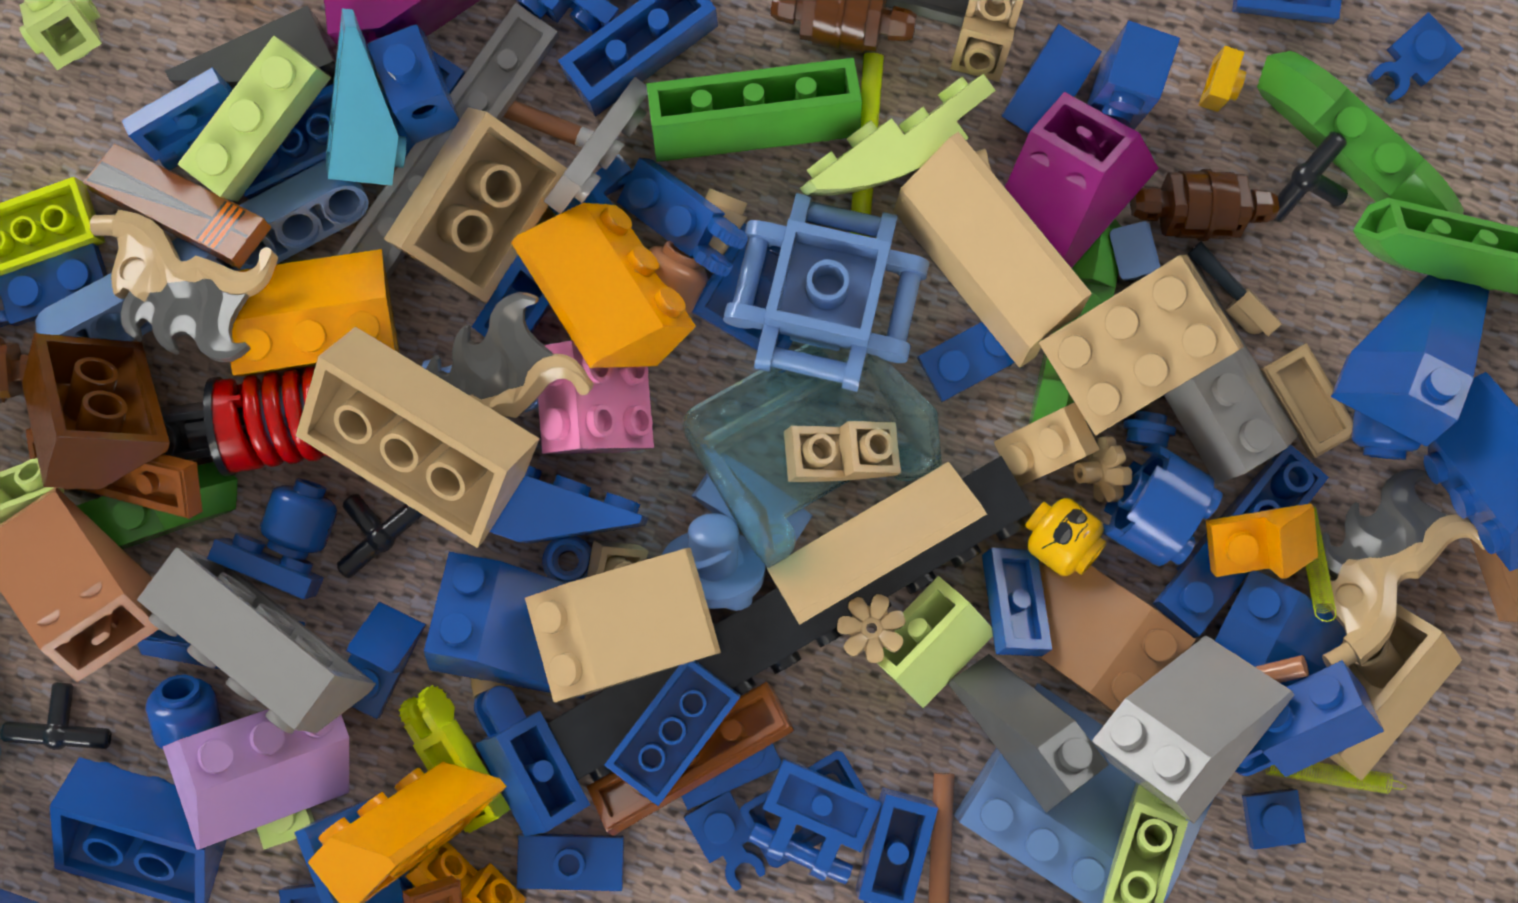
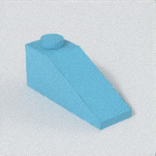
(362, 127)

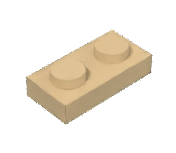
(1047, 444)

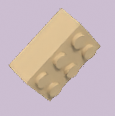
(475, 202)
(1141, 344)

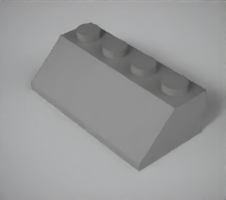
(1231, 413)
(252, 642)

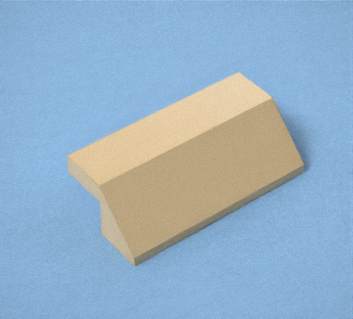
(990, 249)
(875, 542)

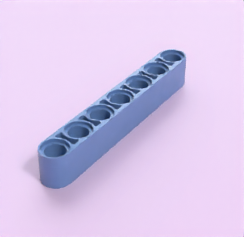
(310, 195)

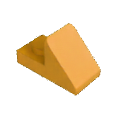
(1263, 540)

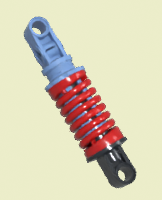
(247, 422)

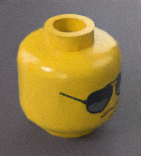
(1065, 537)

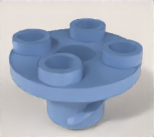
(724, 561)

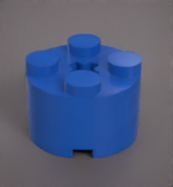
(1162, 507)

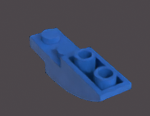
(1195, 592)

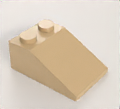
(622, 625)

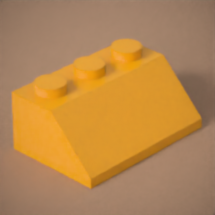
(604, 287)
(311, 308)
(400, 829)

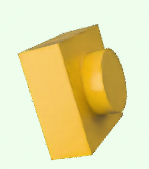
(1224, 79)

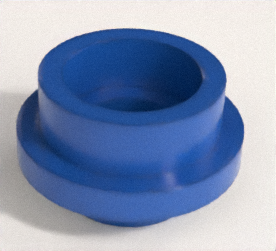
(1148, 429)
(560, 546)

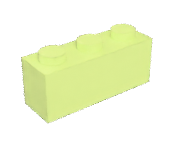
(254, 120)

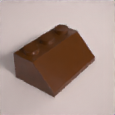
(91, 410)

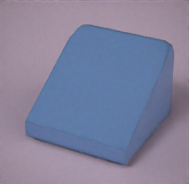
(1134, 250)

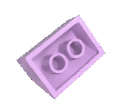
(255, 774)

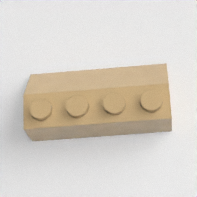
(414, 435)

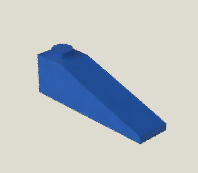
(1418, 360)
(1278, 623)

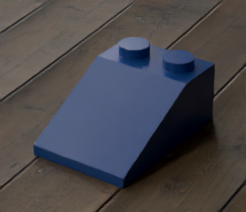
(485, 625)

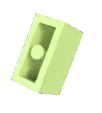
(938, 641)

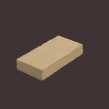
(1308, 402)

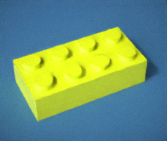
(45, 224)

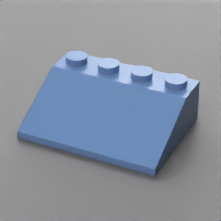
(1075, 838)

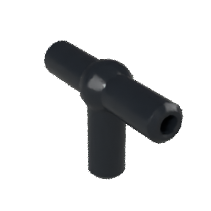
(1309, 177)
(379, 535)
(57, 732)

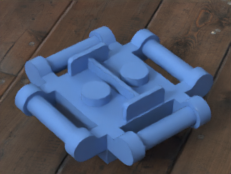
(826, 290)

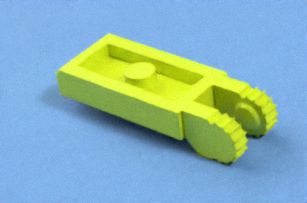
(441, 739)

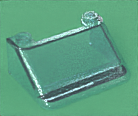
(743, 443)

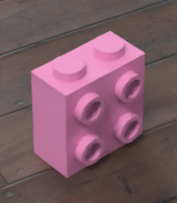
(606, 420)

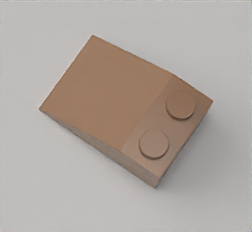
(1106, 635)

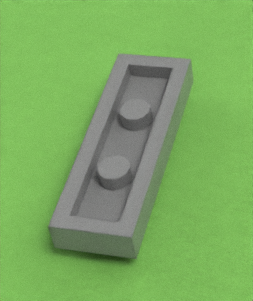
(600, 148)

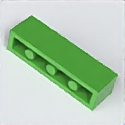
(754, 109)

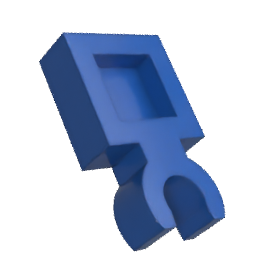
(1418, 55)
(722, 833)

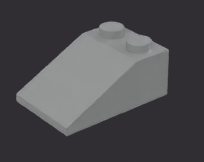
(1192, 725)

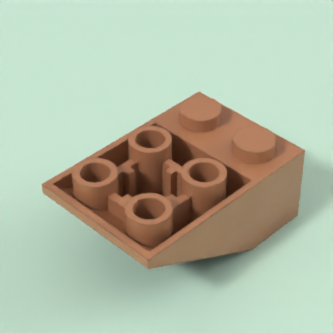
(71, 585)

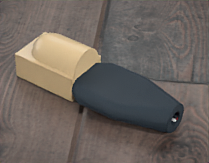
(1247, 307)

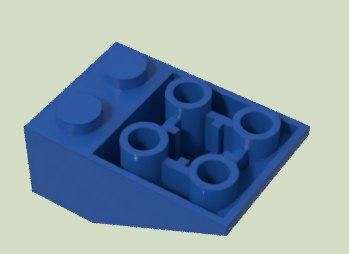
(561, 511)

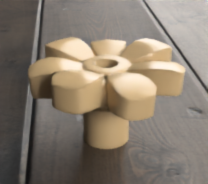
(1105, 471)
(871, 616)

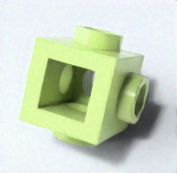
(60, 29)

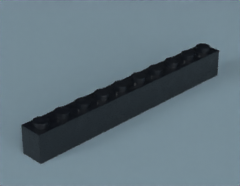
(770, 634)

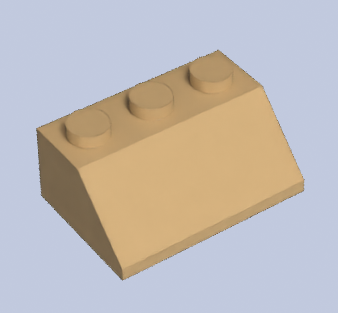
(1399, 684)

